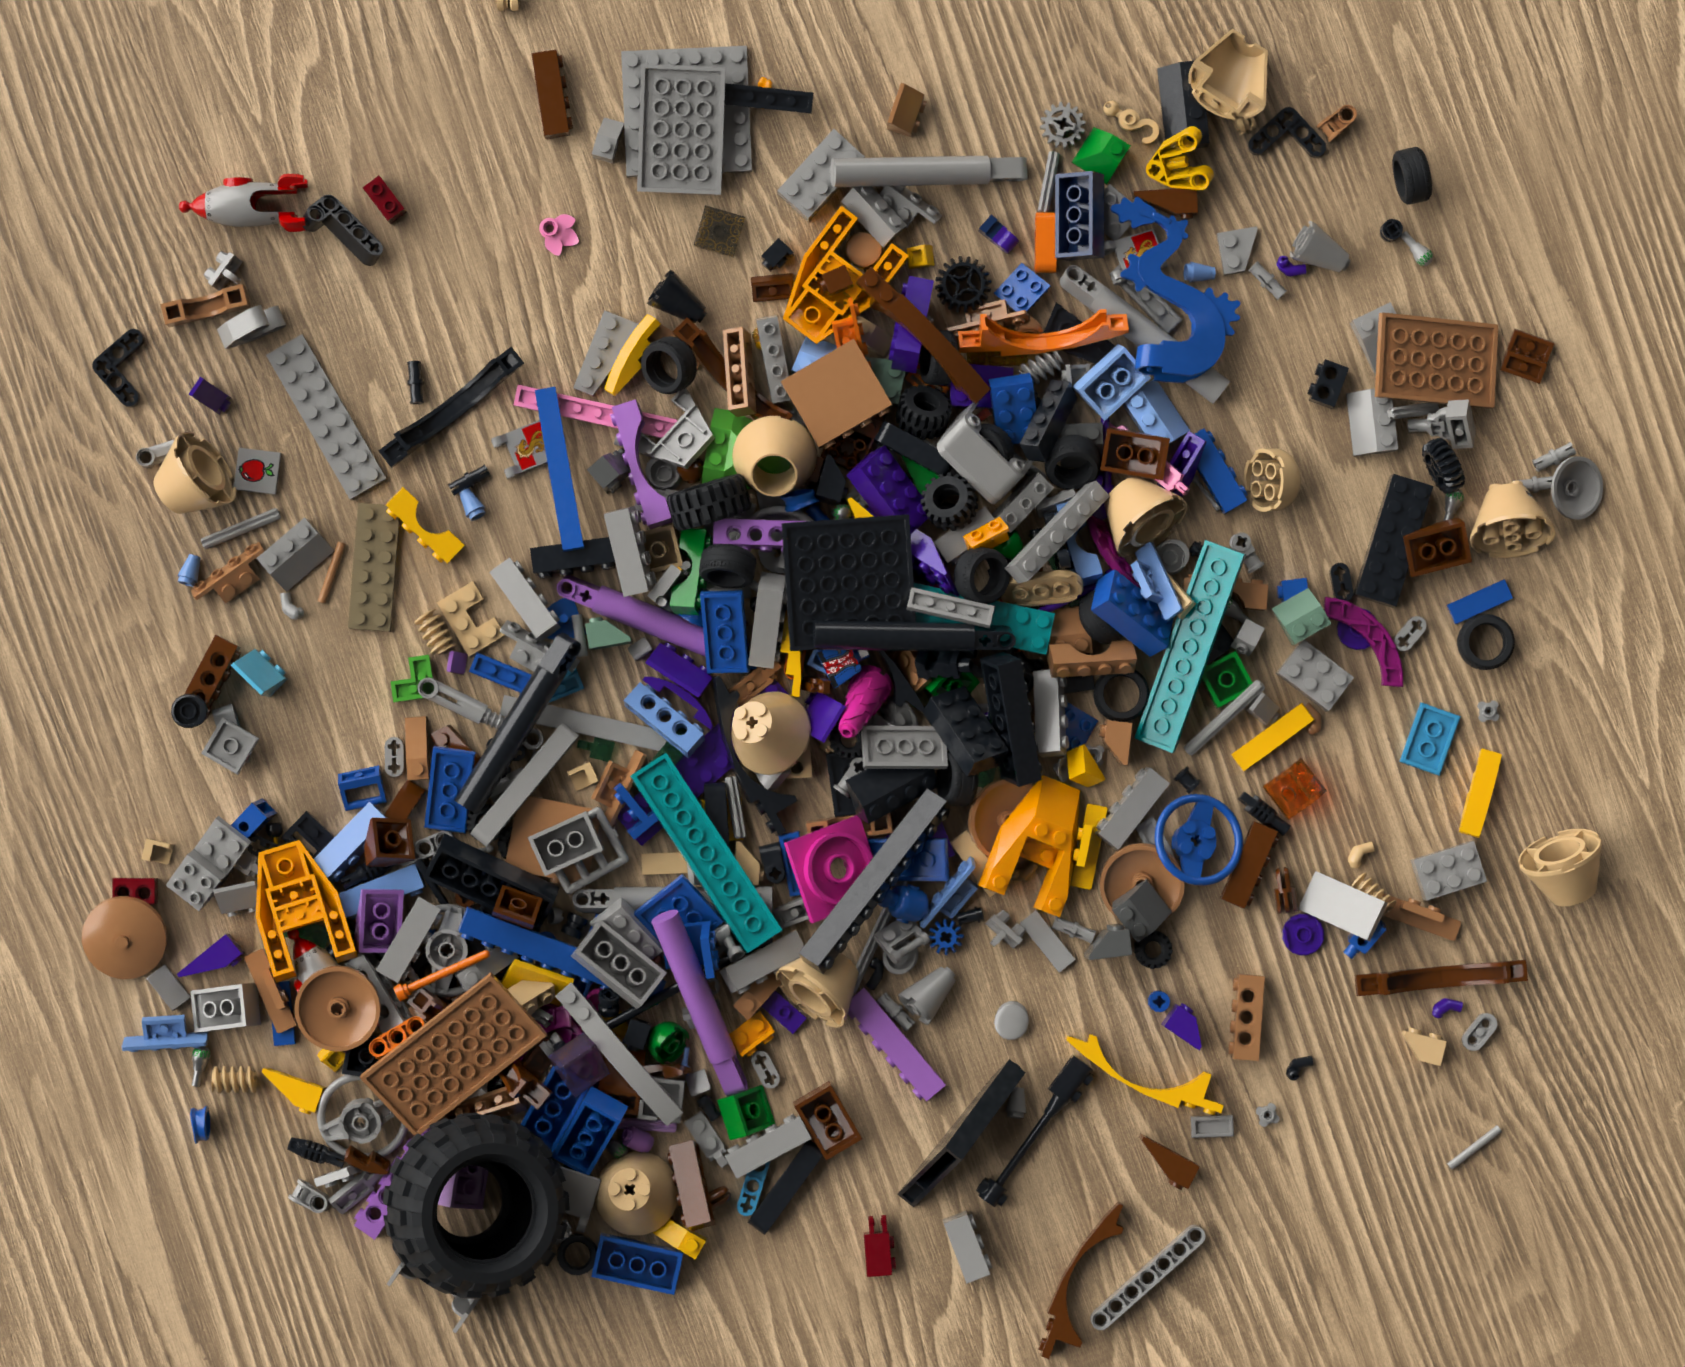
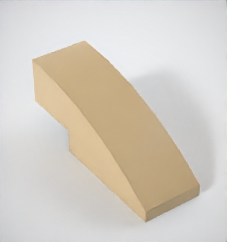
(965, 848)

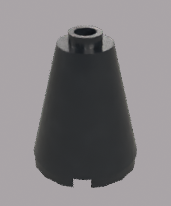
(677, 299)

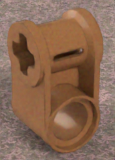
(1335, 124)

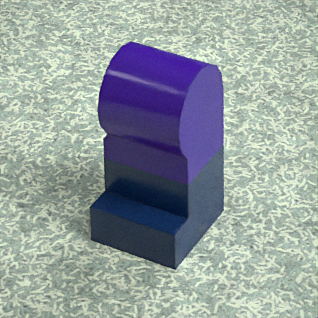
(998, 234)

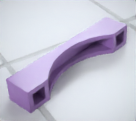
(630, 425)

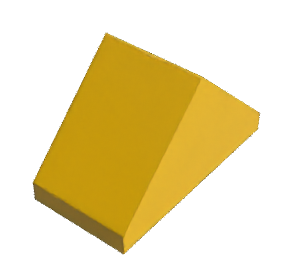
(1083, 767)

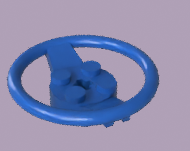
(1199, 828)

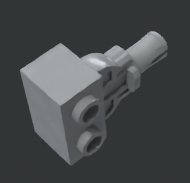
(1449, 423)

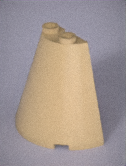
(1231, 77)

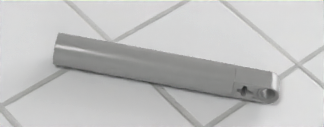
(926, 171)
(1141, 329)
(639, 895)

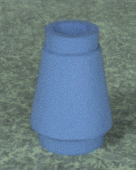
(1198, 272)
(472, 506)
(190, 570)

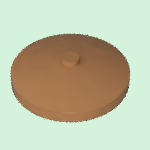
(991, 810)
(1132, 866)
(124, 937)
(337, 1008)

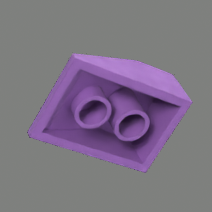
(378, 919)

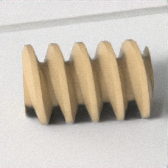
(434, 632)
(1364, 886)
(234, 1080)

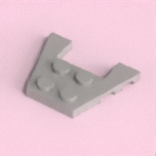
(685, 438)

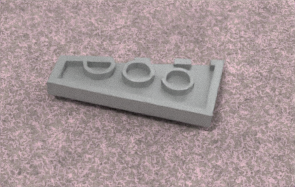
(604, 349)

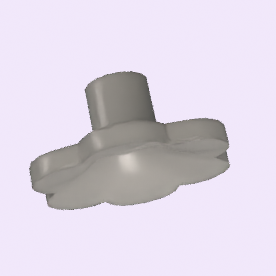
(1062, 768)

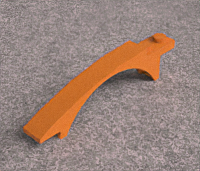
(995, 337)

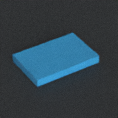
(1429, 739)

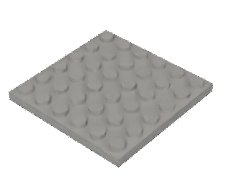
(736, 118)

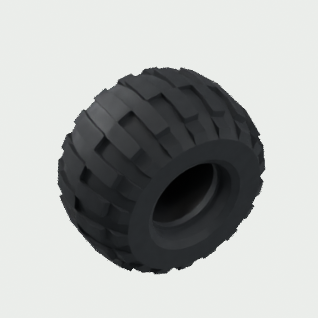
(523, 1229)

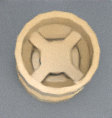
(502, 5)

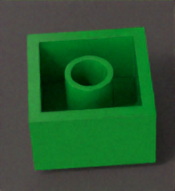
(1225, 679)

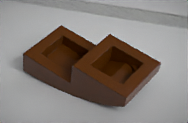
(405, 801)
(669, 1069)
(373, 1163)

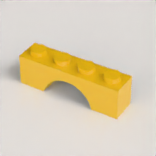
(443, 544)

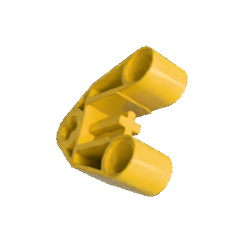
(1180, 178)

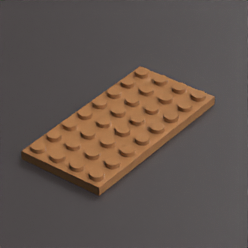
(453, 1055)

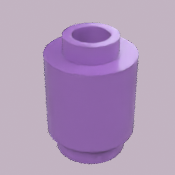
(637, 1139)

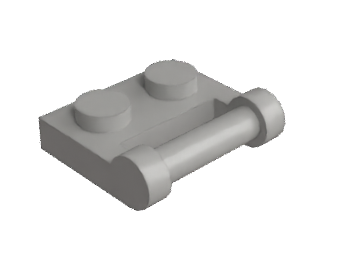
(896, 934)

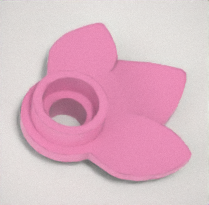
(561, 235)

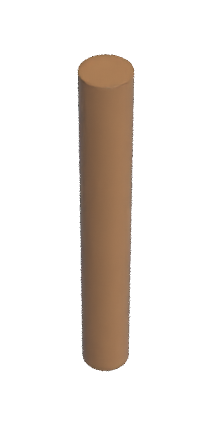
(331, 572)

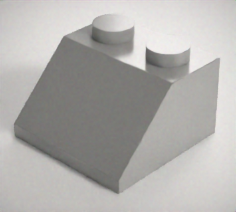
(237, 898)

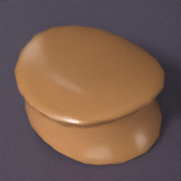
(864, 250)

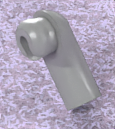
(289, 609)

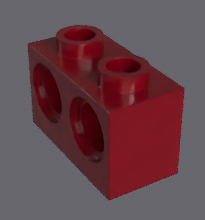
(384, 199)
(135, 886)

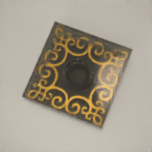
(719, 231)

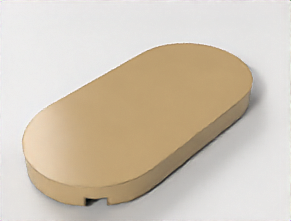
(1044, 589)

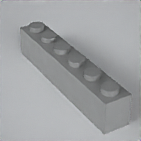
(1057, 532)

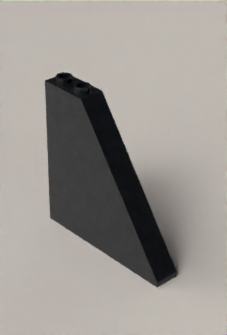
(962, 1134)

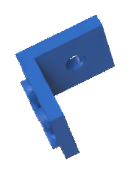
(703, 942)

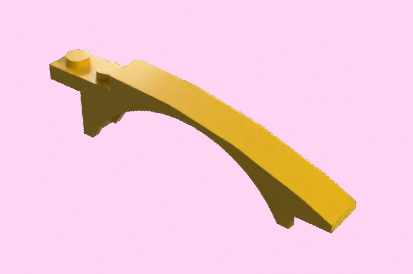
(1191, 1092)

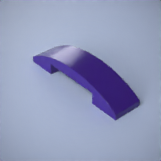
(701, 715)

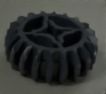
(955, 279)
(1443, 465)

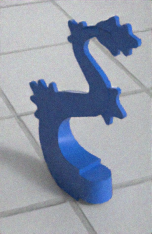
(1209, 315)

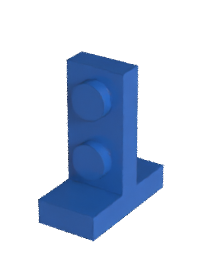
(635, 812)

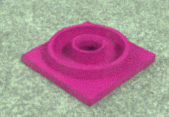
(812, 859)

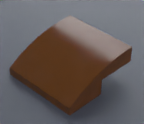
(1527, 356)

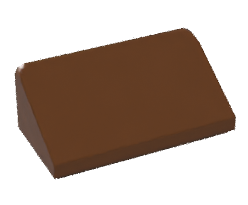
(772, 287)

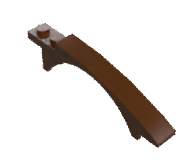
(900, 309)
(714, 364)
(1439, 977)
(515, 1076)
(1060, 1326)

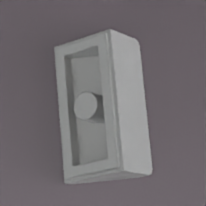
(168, 987)

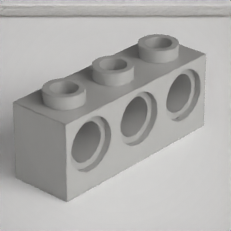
(1023, 500)

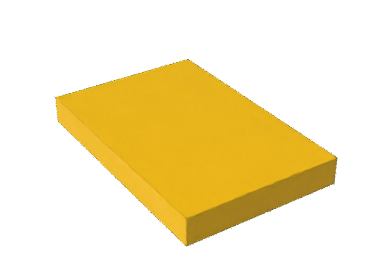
(524, 971)

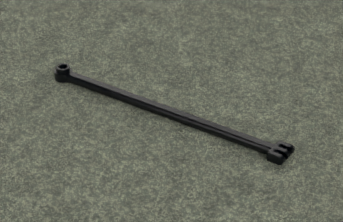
(657, 998)

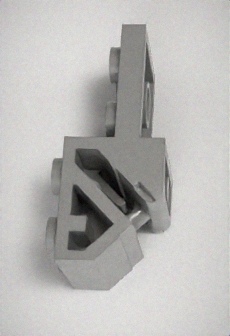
(208, 863)

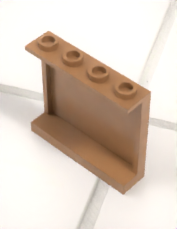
(837, 394)
(533, 818)

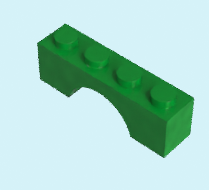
(686, 595)

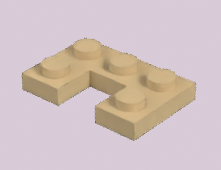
(470, 636)

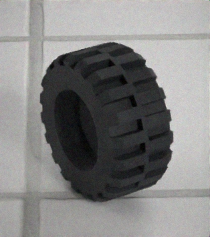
(709, 502)

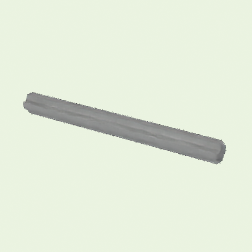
(871, 944)

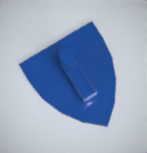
(564, 609)

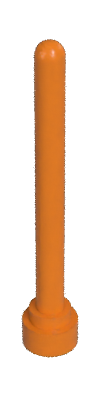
(404, 990)

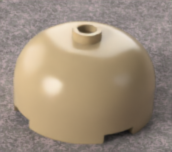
(1282, 479)

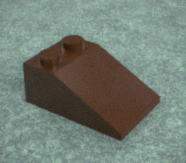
(1135, 453)
(1437, 547)
(827, 1120)
(1175, 1166)

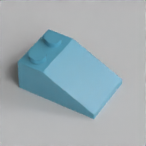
(260, 672)

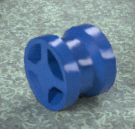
(1156, 1001)

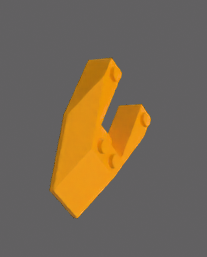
(812, 309)
(1043, 832)
(294, 895)

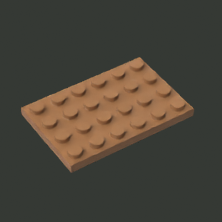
(1436, 360)

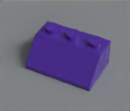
(680, 669)

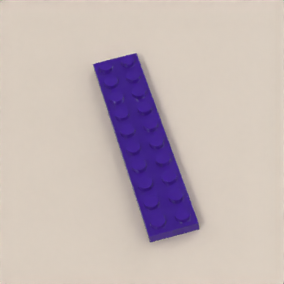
(702, 767)

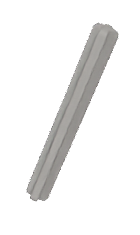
(1224, 717)

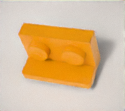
(988, 535)
(751, 1034)

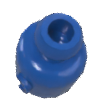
(906, 903)

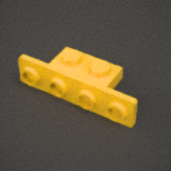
(1088, 848)

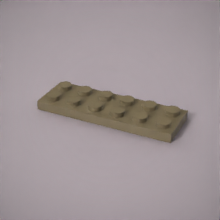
(373, 568)

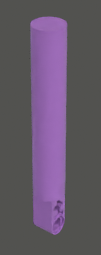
(635, 614)
(699, 1001)

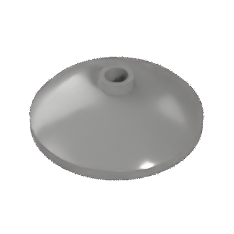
(1577, 488)

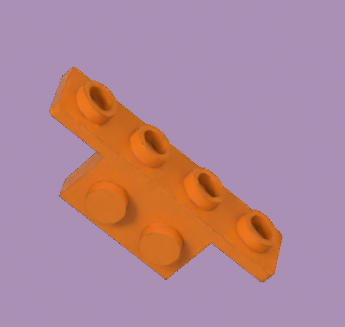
(849, 329)

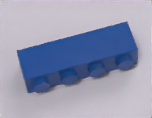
(1218, 477)

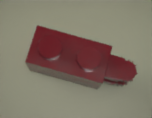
(878, 1250)

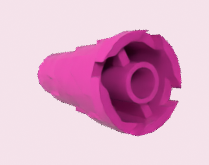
(865, 696)

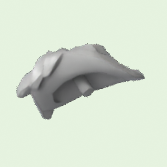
(898, 715)

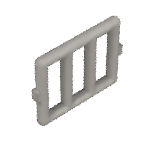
(604, 866)

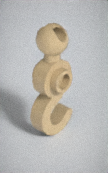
(1130, 120)

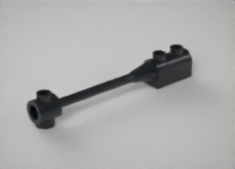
(1065, 1090)

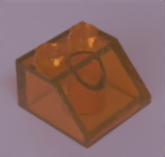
(1294, 788)

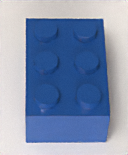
(1013, 404)

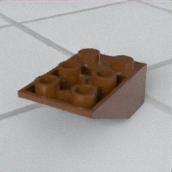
(854, 448)
(619, 1088)

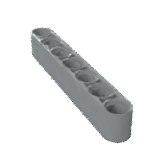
(524, 784)
(1143, 1287)

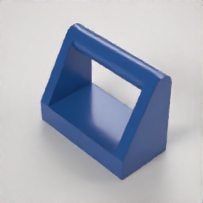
(358, 779)

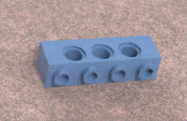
(684, 743)

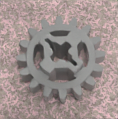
(1054, 123)

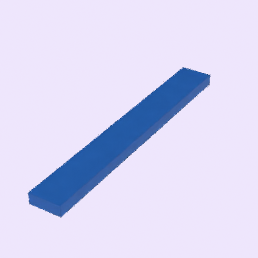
(559, 469)

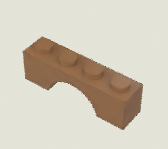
(200, 308)
(1251, 595)
(1068, 662)
(877, 827)

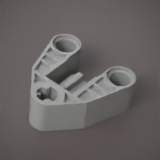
(250, 326)

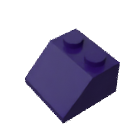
(1183, 1024)

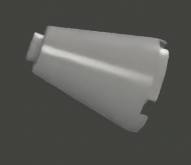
(1319, 249)
(928, 994)

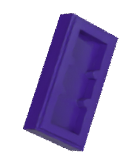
(784, 1012)

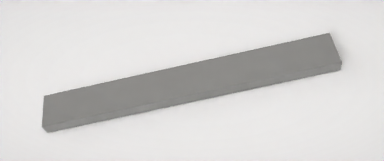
(594, 725)

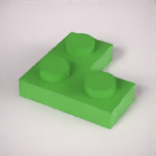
(407, 689)

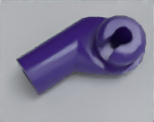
(1288, 268)
(1445, 1005)

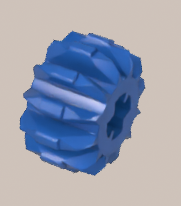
(944, 944)

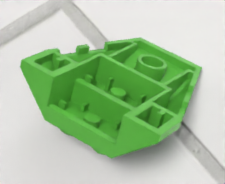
(718, 455)

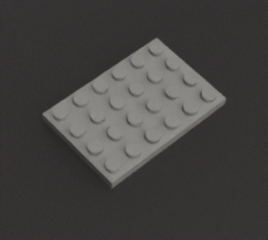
(681, 129)

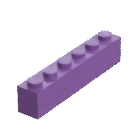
(895, 1045)

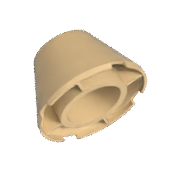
(780, 438)
(193, 476)
(1142, 514)
(1564, 865)
(820, 994)

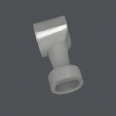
(725, 937)

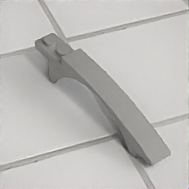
(618, 1055)

